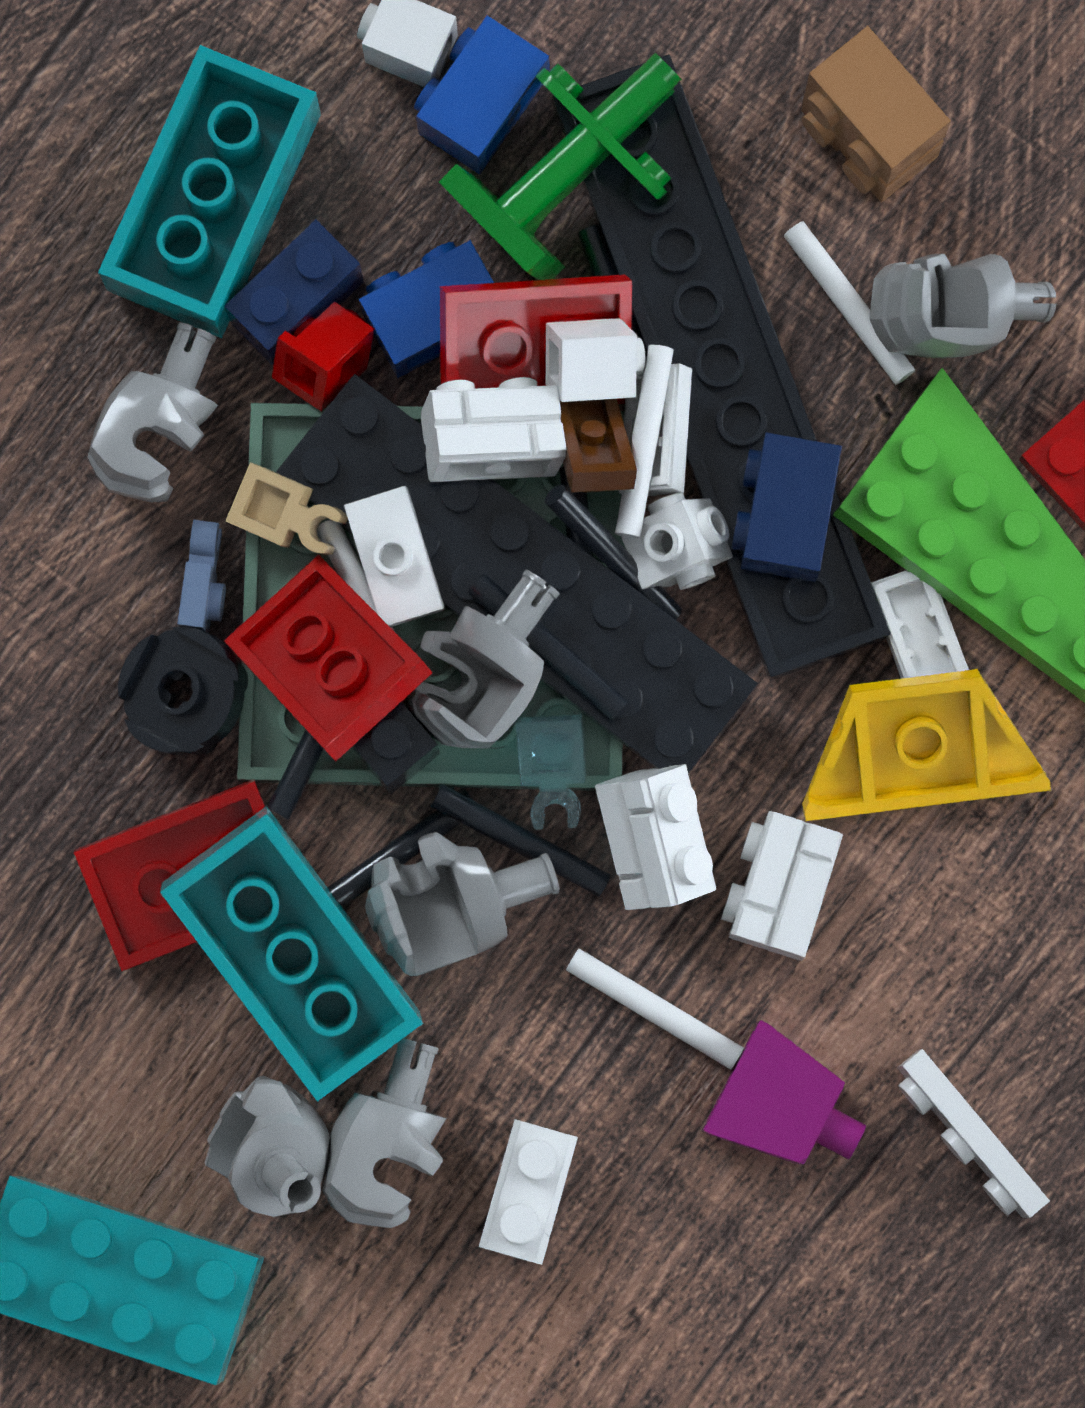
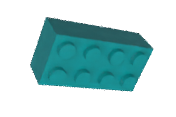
(210, 190)
(291, 953)
(122, 1280)

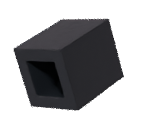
(396, 748)

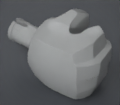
(952, 309)
(154, 403)
(494, 667)
(448, 903)
(380, 1128)
(270, 1148)

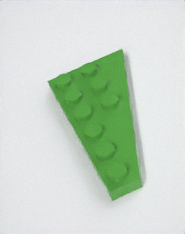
(975, 531)

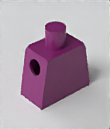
(782, 1102)

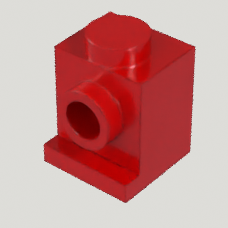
(323, 355)

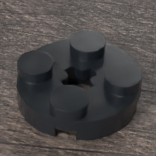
(215, 700)

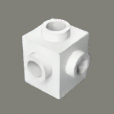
(679, 542)

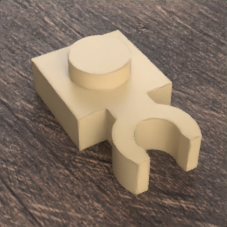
(278, 508)

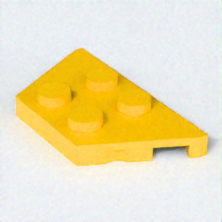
(920, 747)

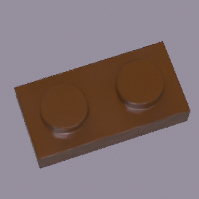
(596, 447)

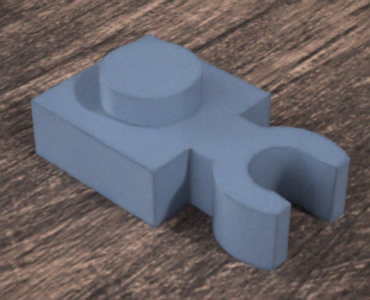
(201, 595)

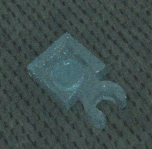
(552, 757)

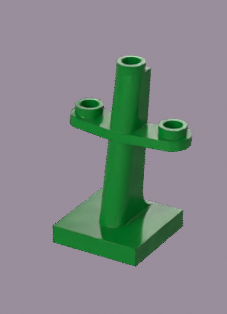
(528, 202)

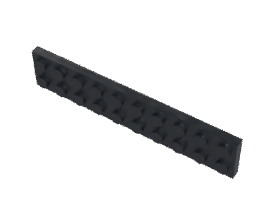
(705, 304)

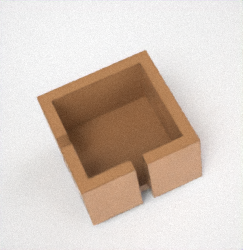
(873, 115)

